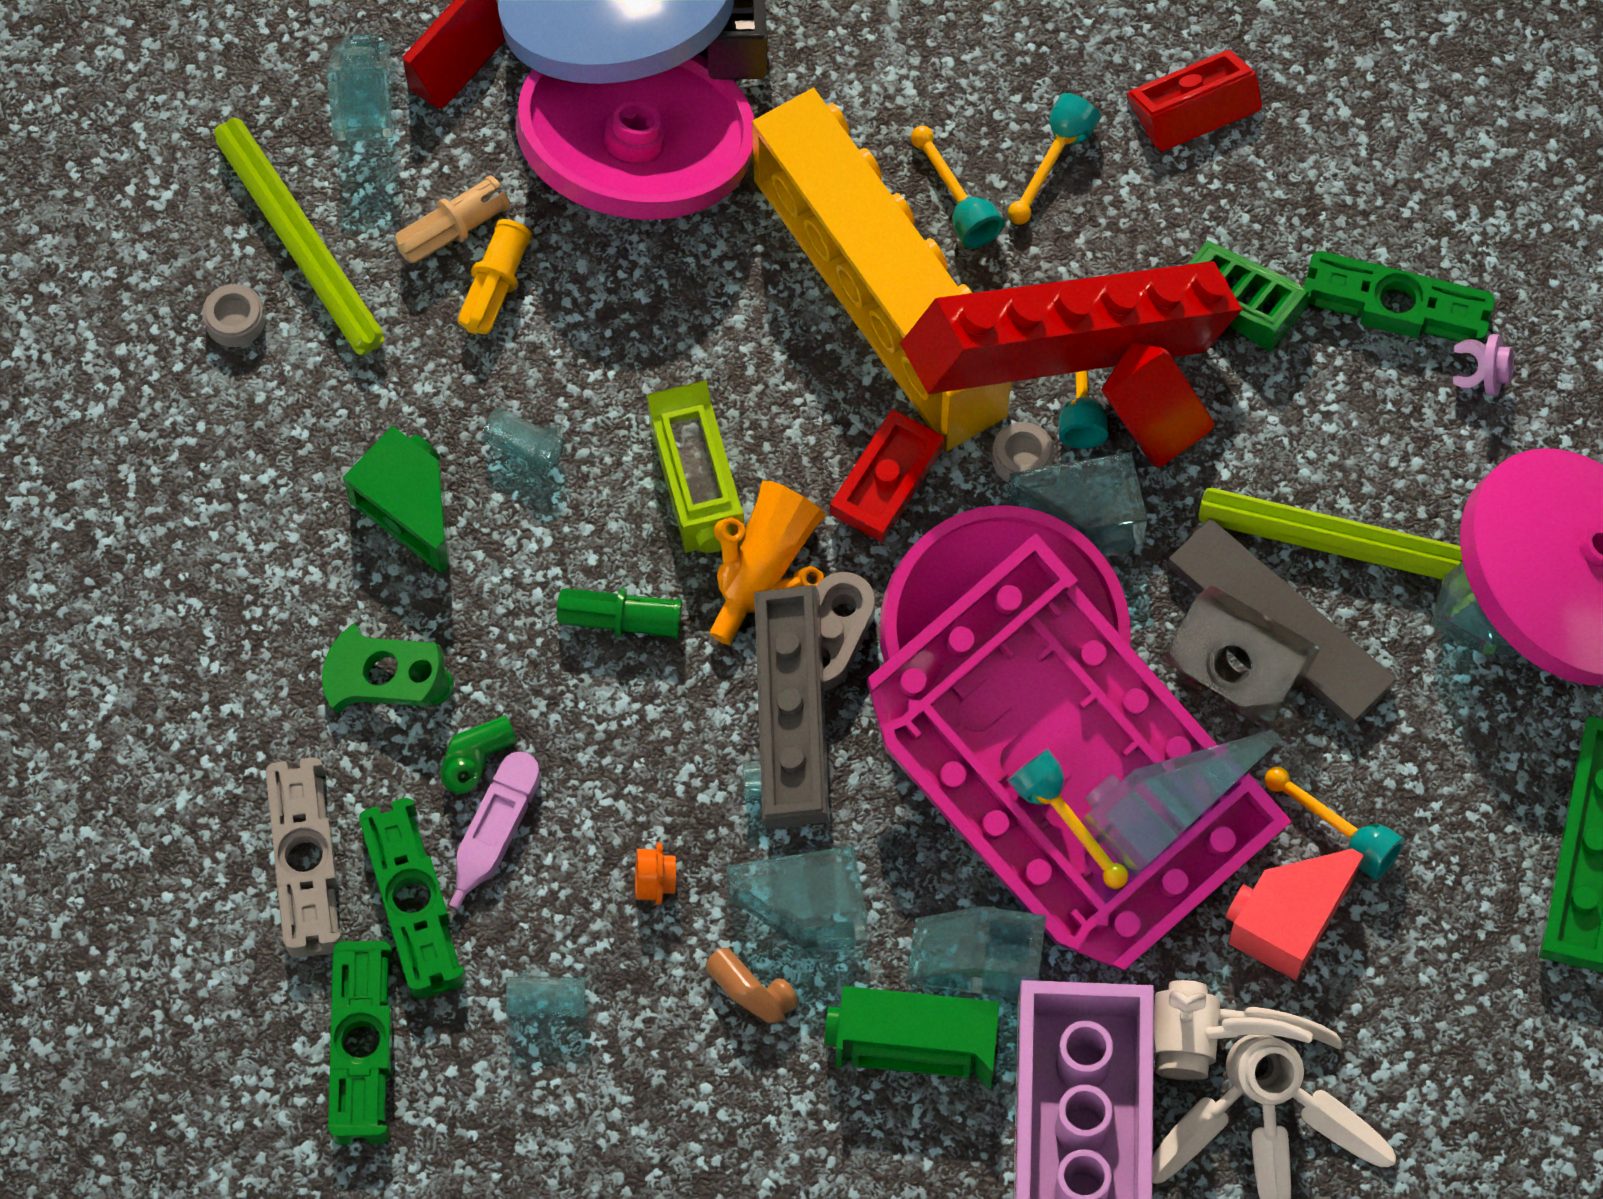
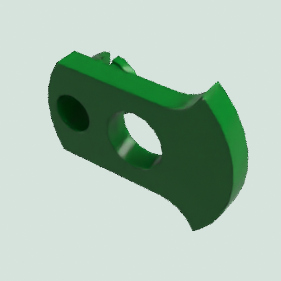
(417, 681)

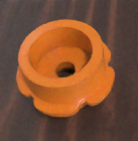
(654, 874)

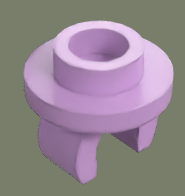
(1494, 364)

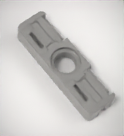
(306, 897)

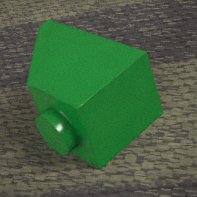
(404, 494)

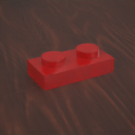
(887, 475)

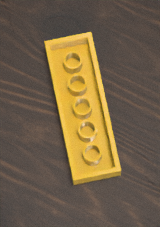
(864, 248)

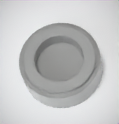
(233, 315)
(1021, 448)

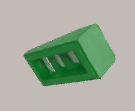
(1285, 294)

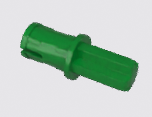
(619, 612)

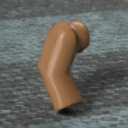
(745, 989)

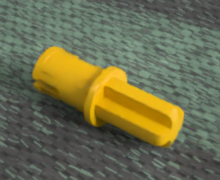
(494, 276)

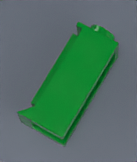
(914, 1033)

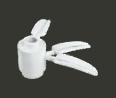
(1189, 1029)
(1269, 1143)

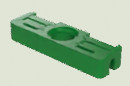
(1438, 308)
(420, 936)
(357, 1001)

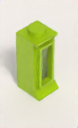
(693, 463)

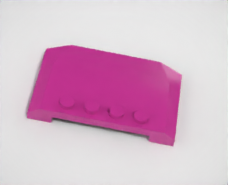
(1038, 669)

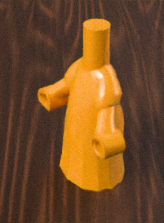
(765, 551)

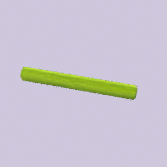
(299, 236)
(1329, 533)

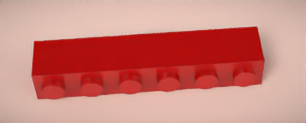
(1067, 325)

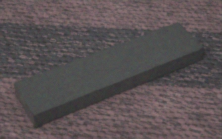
(1342, 671)
(791, 707)

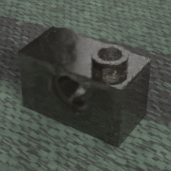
(1276, 655)

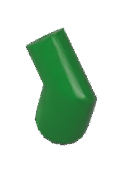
(469, 752)

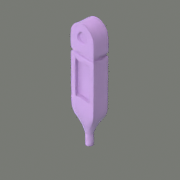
(495, 823)

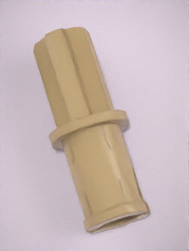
(451, 220)

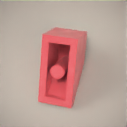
(1291, 909)

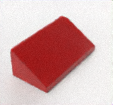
(453, 50)
(1196, 99)
(1156, 403)

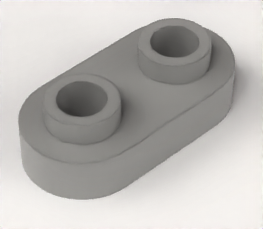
(839, 634)

